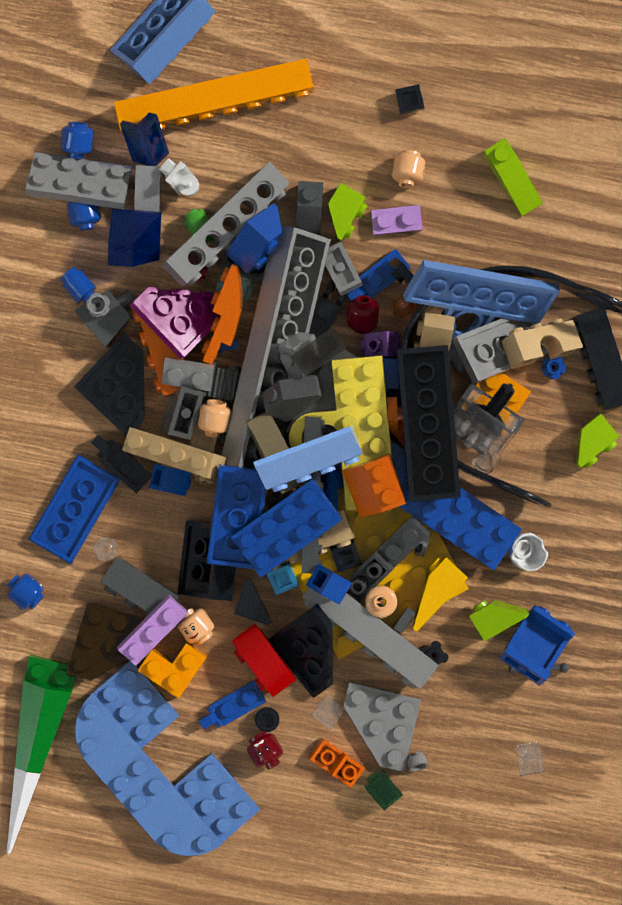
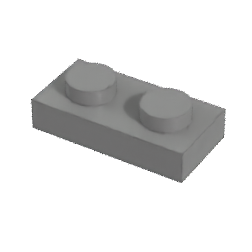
(342, 269)
(187, 374)

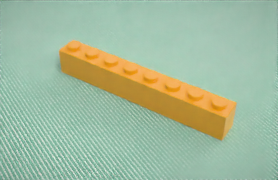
(220, 95)

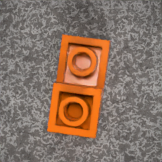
(395, 418)
(336, 762)

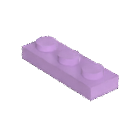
(152, 630)

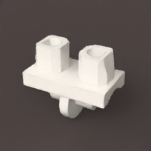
(180, 178)

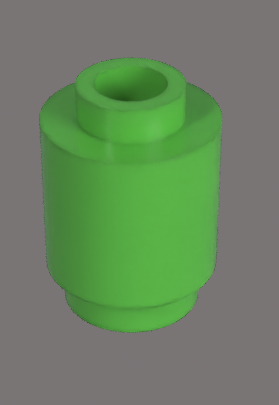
(195, 220)

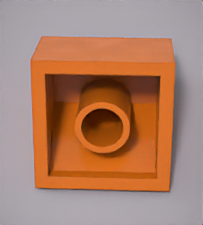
(375, 486)

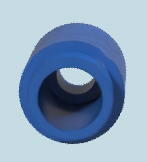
(78, 285)

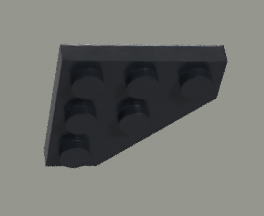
(117, 385)
(308, 649)

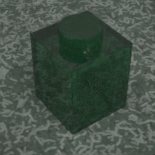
(382, 789)

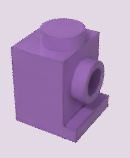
(381, 343)

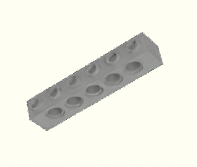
(178, 264)

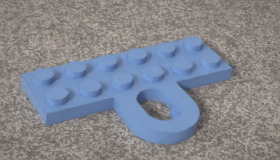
(480, 292)

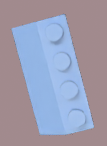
(308, 458)

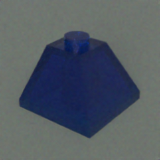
(134, 237)

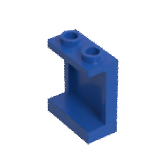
(537, 644)

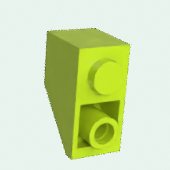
(343, 210)
(593, 439)

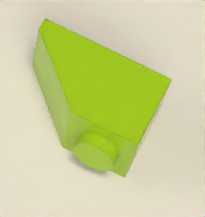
(496, 617)

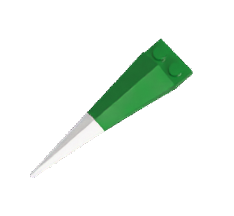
(43, 703)

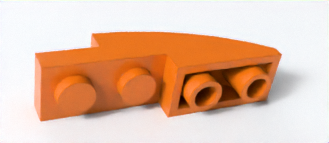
(228, 305)

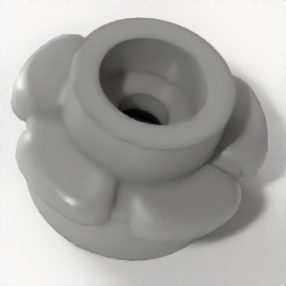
(97, 311)

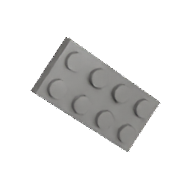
(78, 180)
(483, 350)

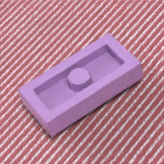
(396, 220)

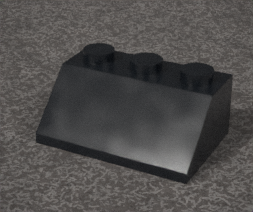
(197, 576)

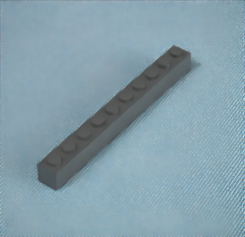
(310, 553)

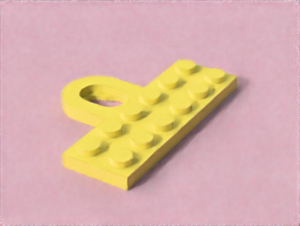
(360, 403)

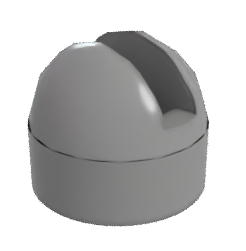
(417, 762)

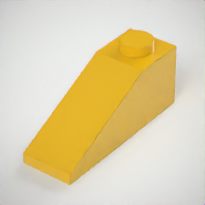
(439, 586)

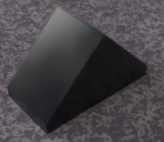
(251, 605)

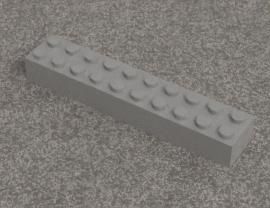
(282, 310)

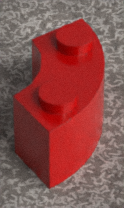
(263, 660)

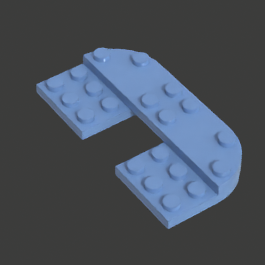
(179, 817)

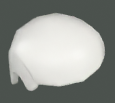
(528, 552)

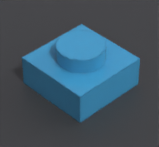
(283, 578)

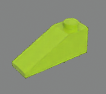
(512, 176)

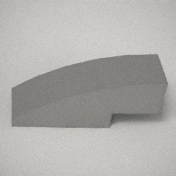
(147, 188)

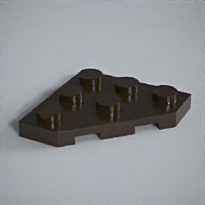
(98, 640)

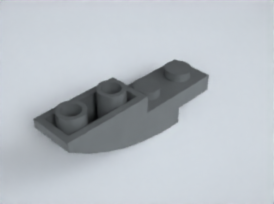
(387, 557)

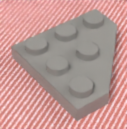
(384, 722)

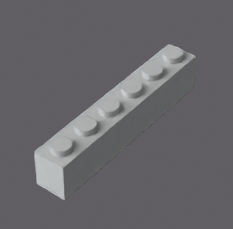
(377, 637)

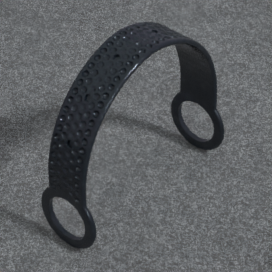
(581, 291)

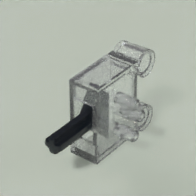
(486, 424)

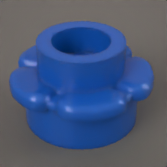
(548, 371)

